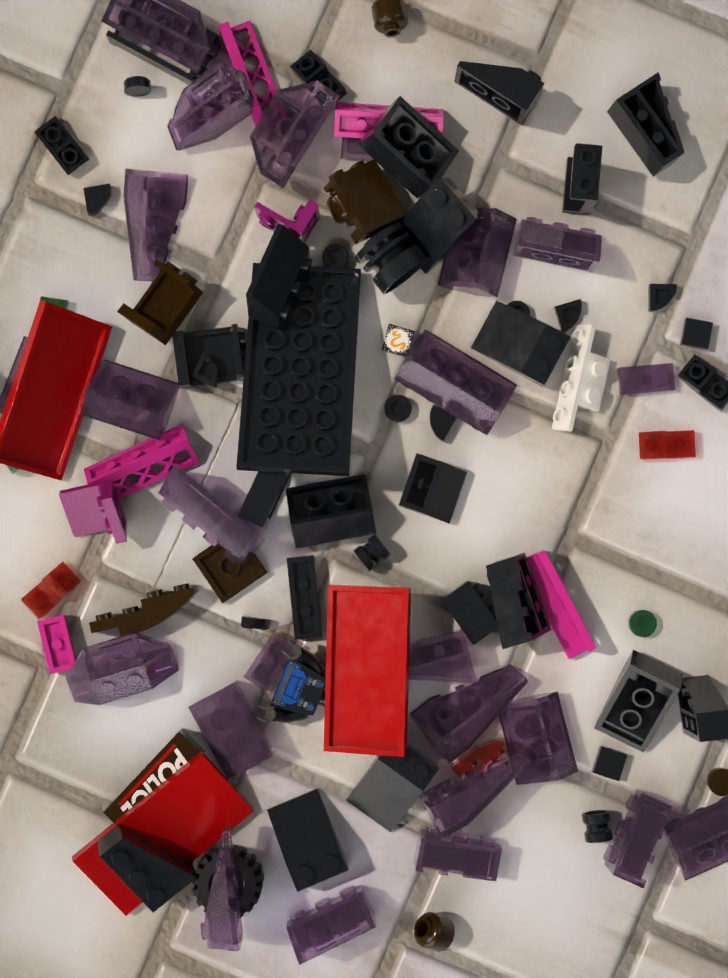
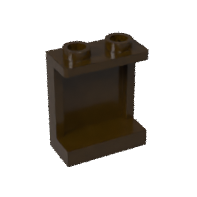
(366, 198)
(164, 303)

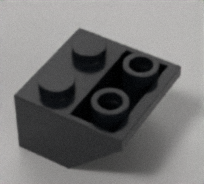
(432, 488)

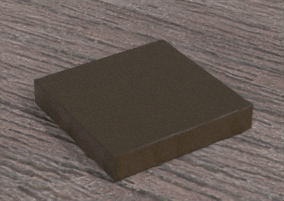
(224, 575)

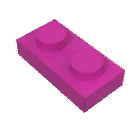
(57, 643)

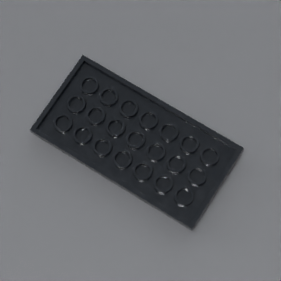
(303, 380)

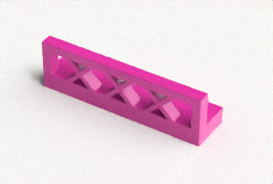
(227, 34)
(355, 119)
(139, 460)
(559, 607)

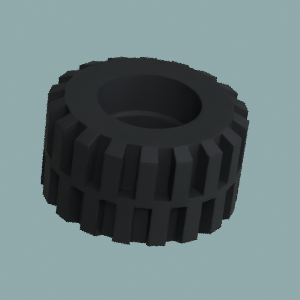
(244, 864)

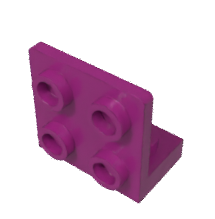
(305, 217)
(94, 510)

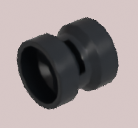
(375, 547)
(597, 826)

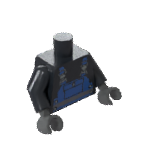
(299, 688)

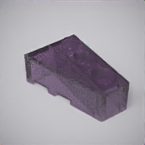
(441, 658)
(637, 837)
(457, 854)

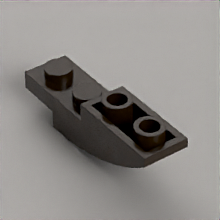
(155, 607)

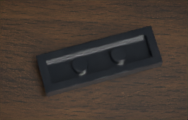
(304, 597)

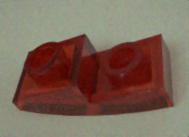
(667, 444)
(50, 591)
(485, 751)

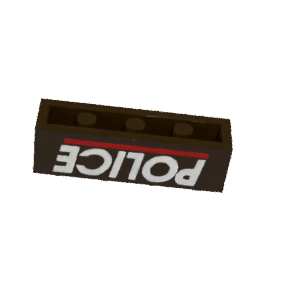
(164, 764)

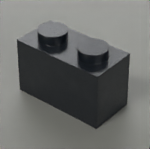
(470, 611)

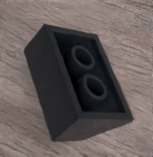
(408, 147)
(278, 278)
(330, 511)

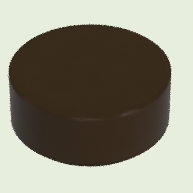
(718, 781)

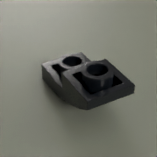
(311, 68)
(61, 145)
(705, 382)

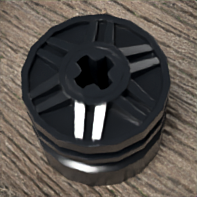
(388, 254)

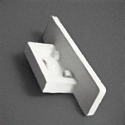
(582, 379)

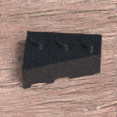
(647, 125)
(516, 601)
(702, 709)
(144, 867)

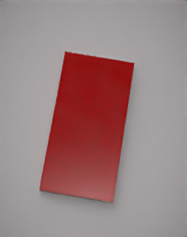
(50, 390)
(367, 670)
(180, 814)

